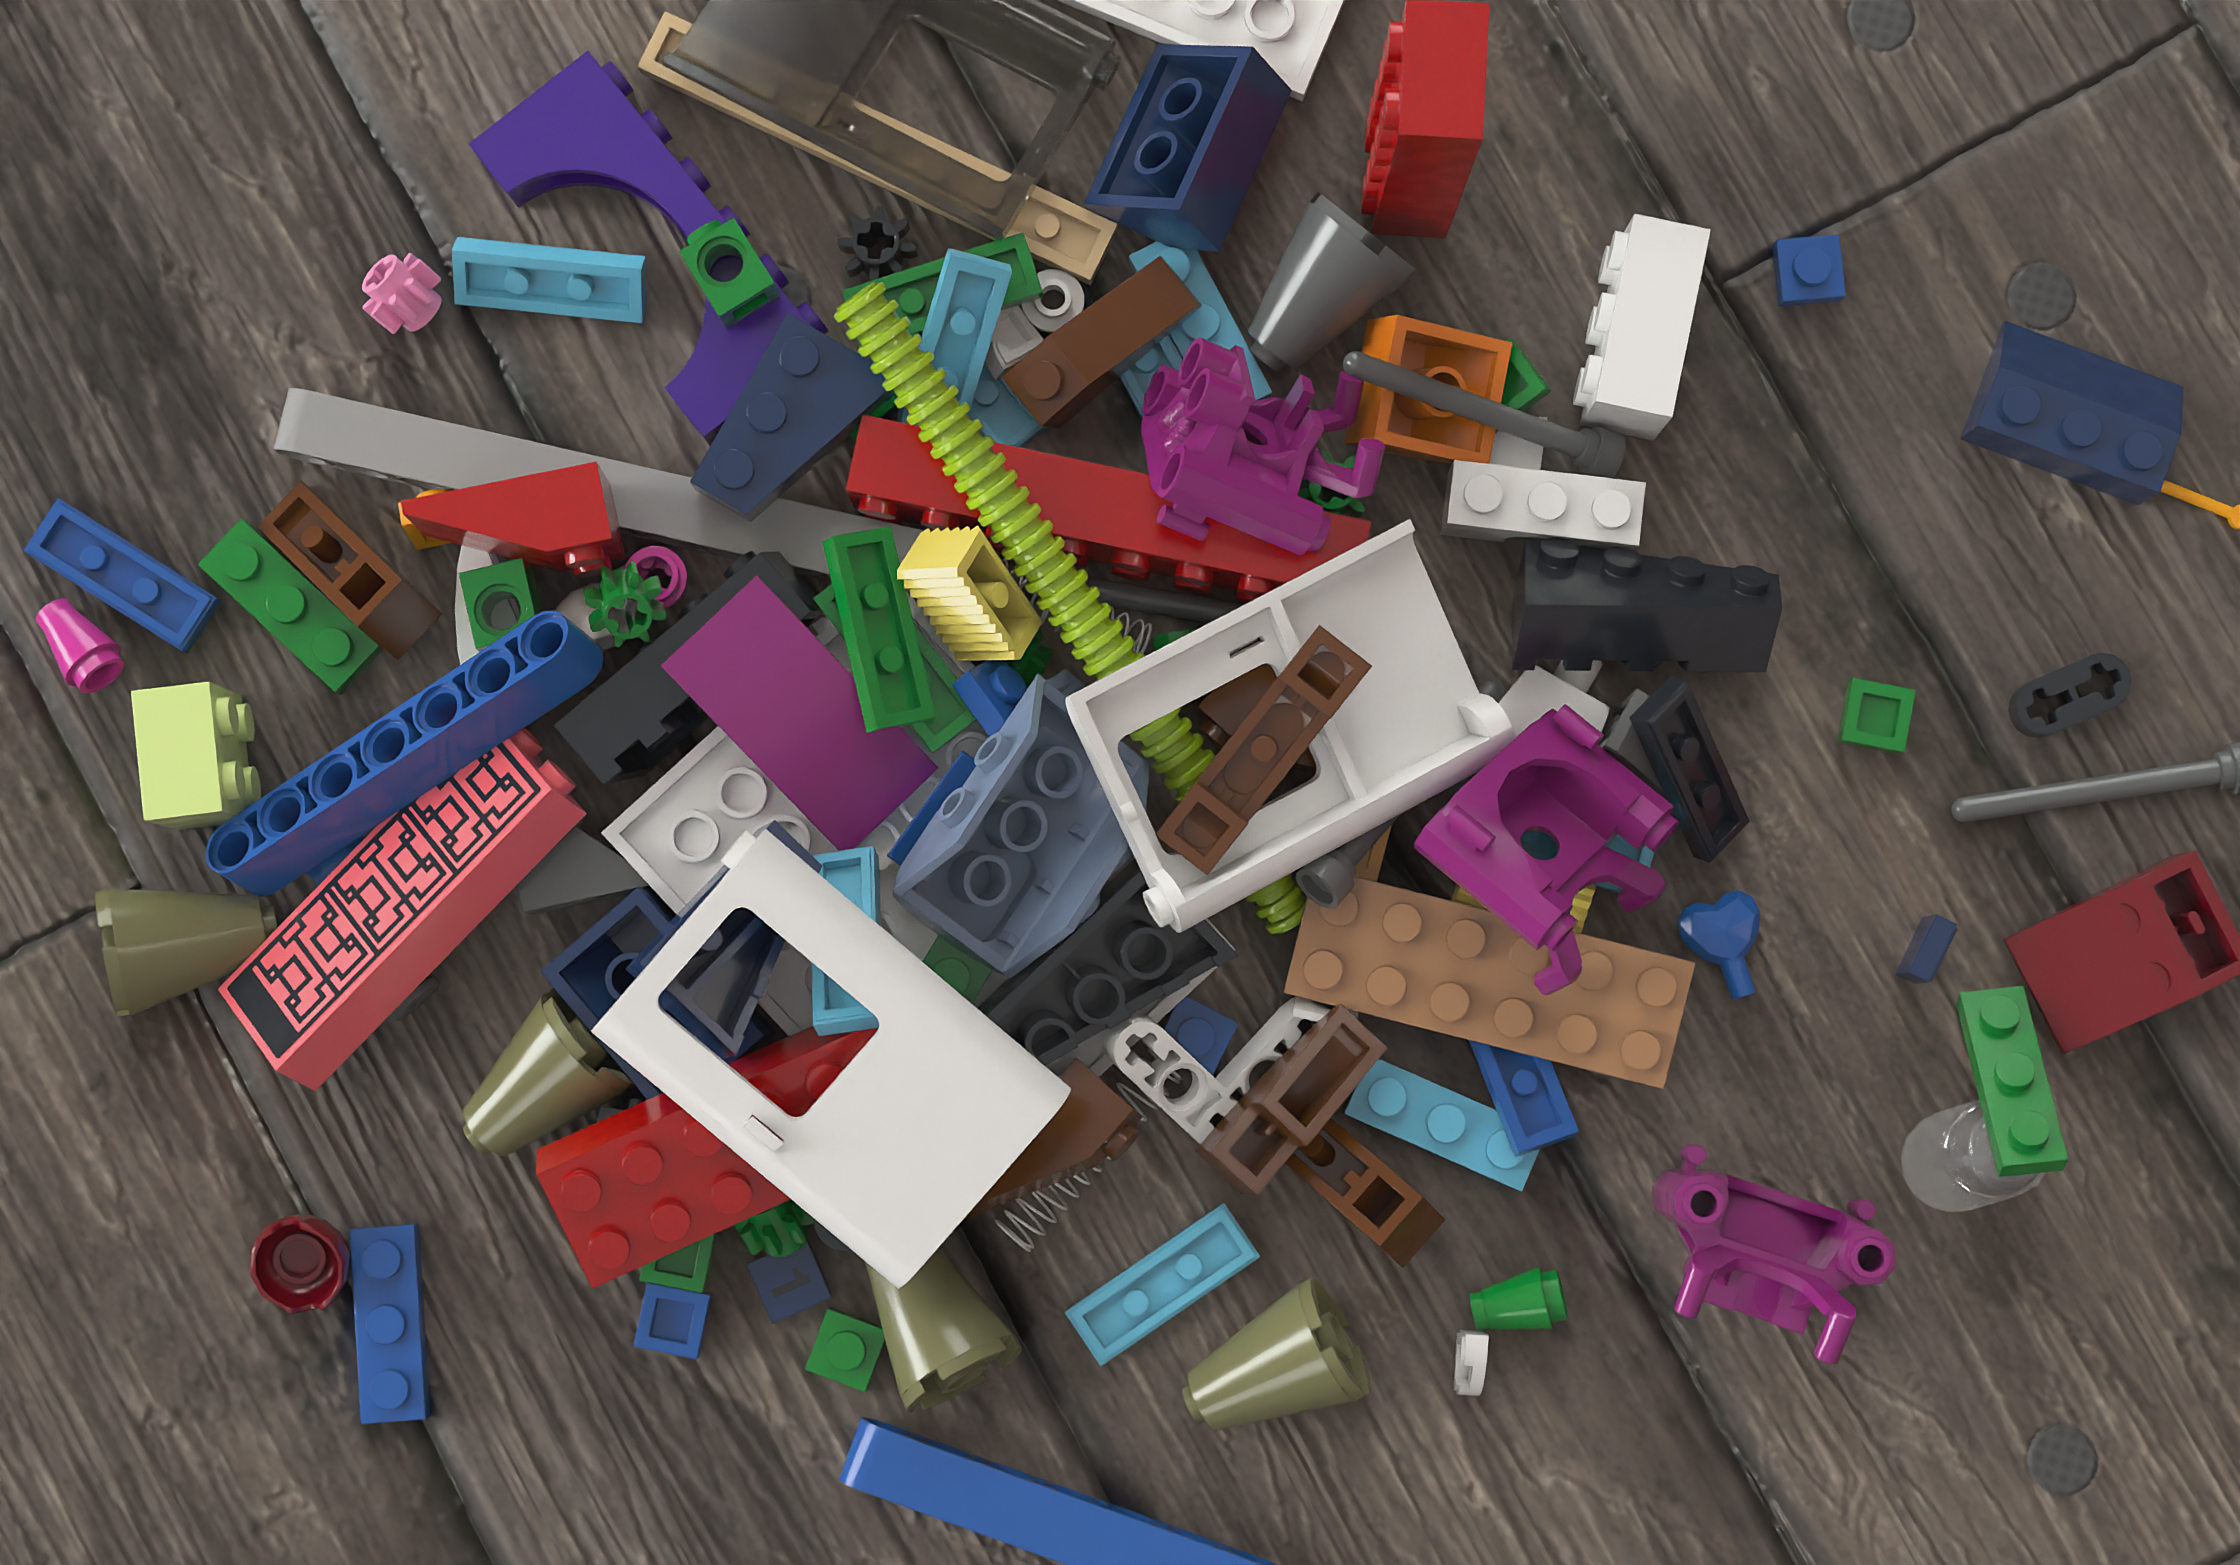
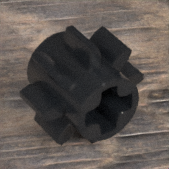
(864, 238)

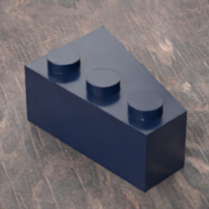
(787, 418)
(729, 971)

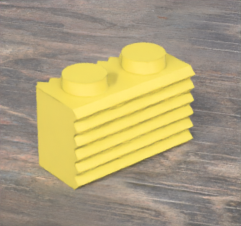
(969, 595)

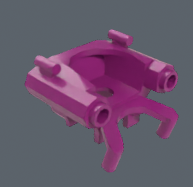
(1246, 457)
(1580, 796)
(1770, 1250)

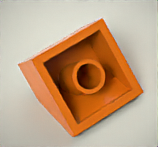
(1441, 353)

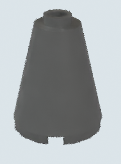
(1322, 285)

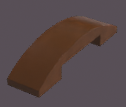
(1263, 749)

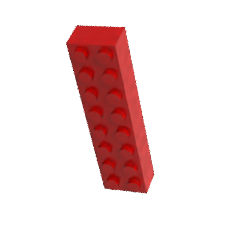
(1094, 507)

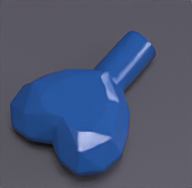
(1724, 936)

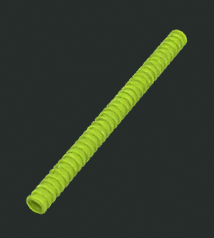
(1032, 547)

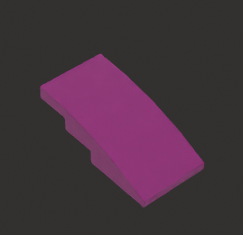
(797, 716)

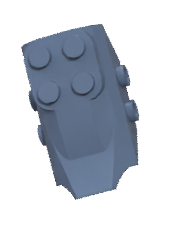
(1023, 840)

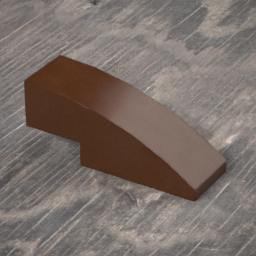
(1291, 1101)

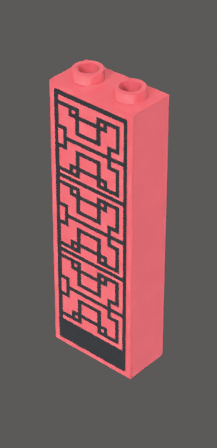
(399, 908)

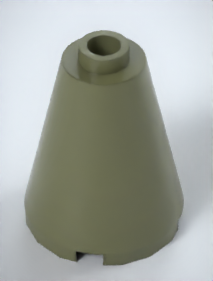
(175, 941)
(542, 1080)
(939, 1333)
(1280, 1364)

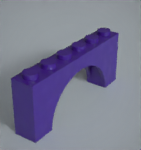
(590, 135)

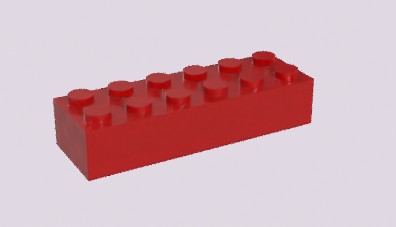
(1425, 117)
(662, 1178)

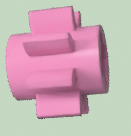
(401, 293)

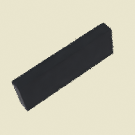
(1689, 768)

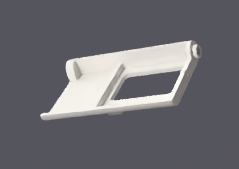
(1389, 746)
(907, 1125)

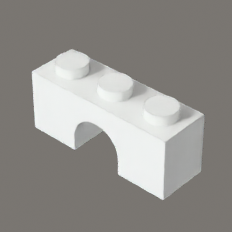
(1524, 502)

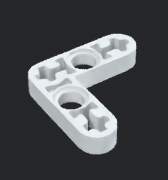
(1206, 1093)

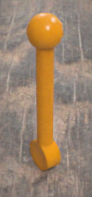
(2204, 502)

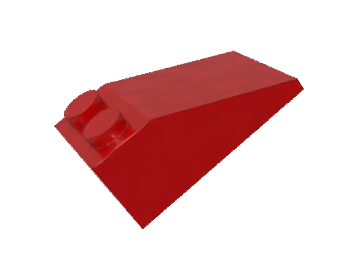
(547, 518)

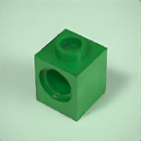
(736, 297)
(489, 586)

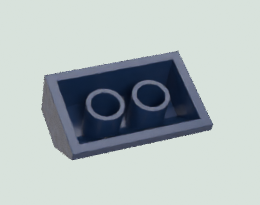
(1190, 144)
(2076, 415)
(594, 972)

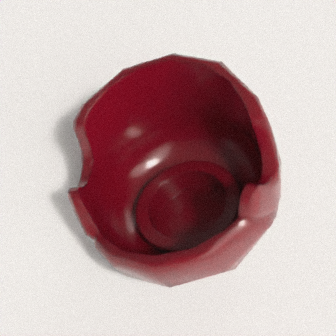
(300, 1263)

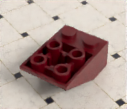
(2128, 951)

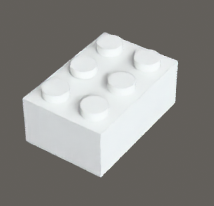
(1641, 326)

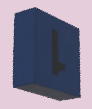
(1927, 949)
(790, 1282)

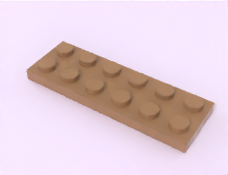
(1474, 980)

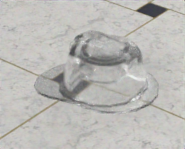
(1953, 1165)

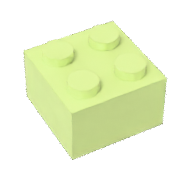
(193, 754)

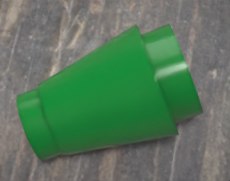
(1521, 1302)

